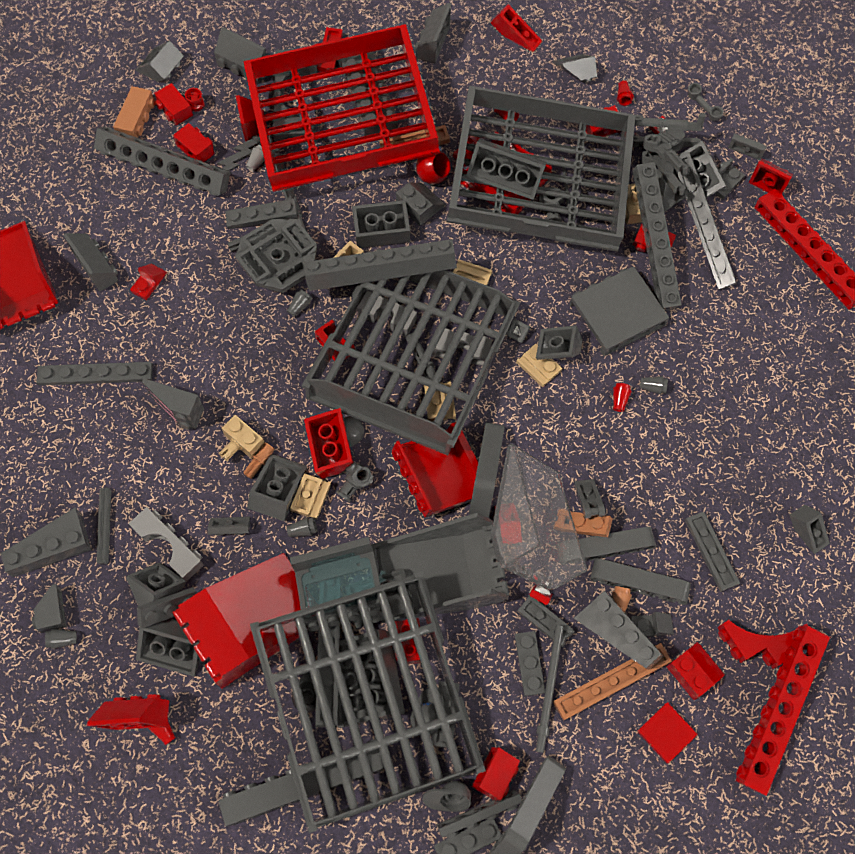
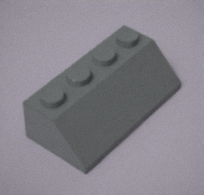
(506, 169)

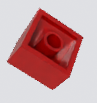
(770, 177)
(695, 671)

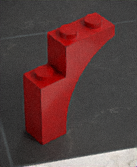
(747, 644)

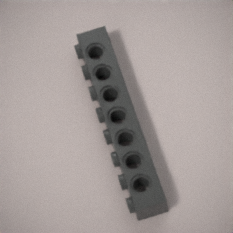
(107, 136)
(656, 236)

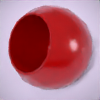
(433, 168)

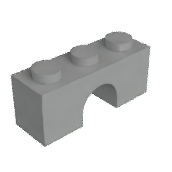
(396, 313)
(465, 342)

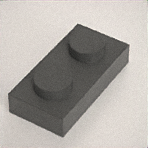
(747, 146)
(229, 525)

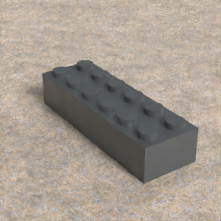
(364, 87)

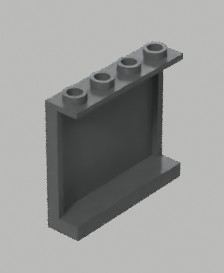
(619, 310)

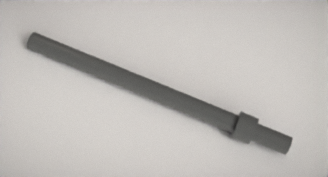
(543, 729)

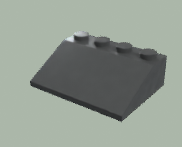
(373, 680)

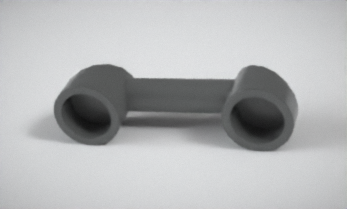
(694, 93)

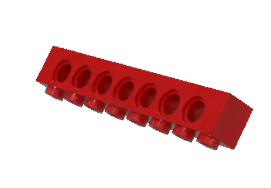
(808, 246)
(792, 705)

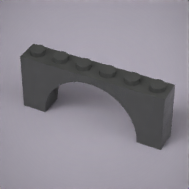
(278, 107)

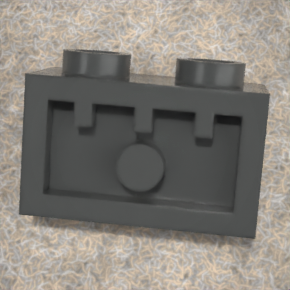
(731, 177)

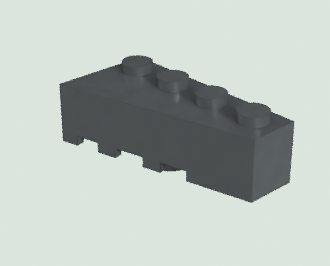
(48, 545)
(615, 626)

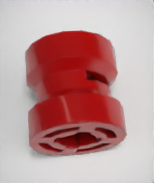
(195, 99)

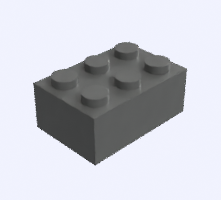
(381, 224)

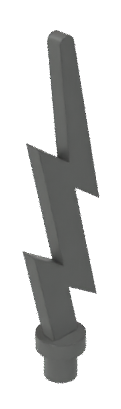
(229, 163)

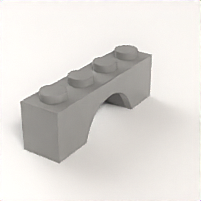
(183, 560)

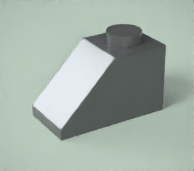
(810, 528)
(50, 611)

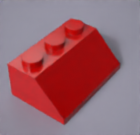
(328, 443)
(132, 713)

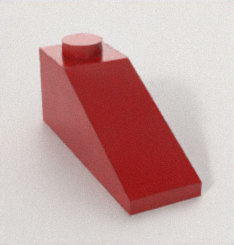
(515, 28)

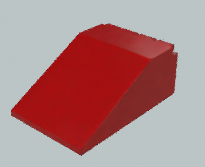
(23, 278)
(223, 616)

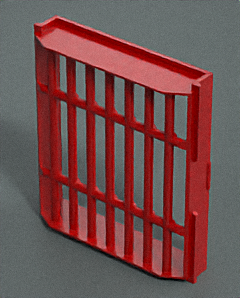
(327, 52)

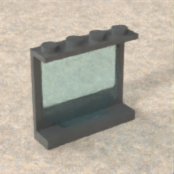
(335, 574)

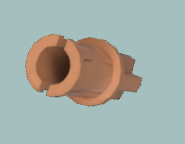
(259, 460)

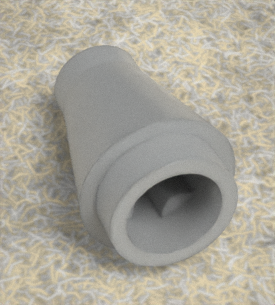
(255, 159)

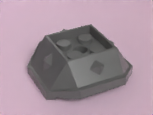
(271, 240)

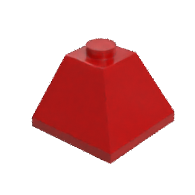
(247, 117)

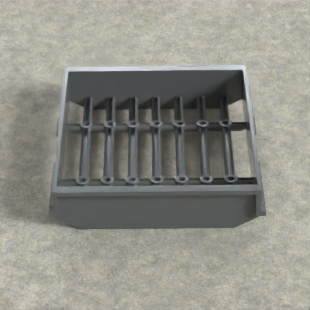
(539, 227)
(396, 419)
(381, 742)

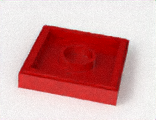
(667, 733)

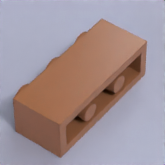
(135, 111)

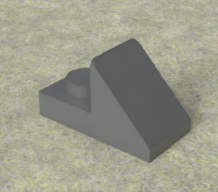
(654, 625)

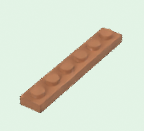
(606, 685)

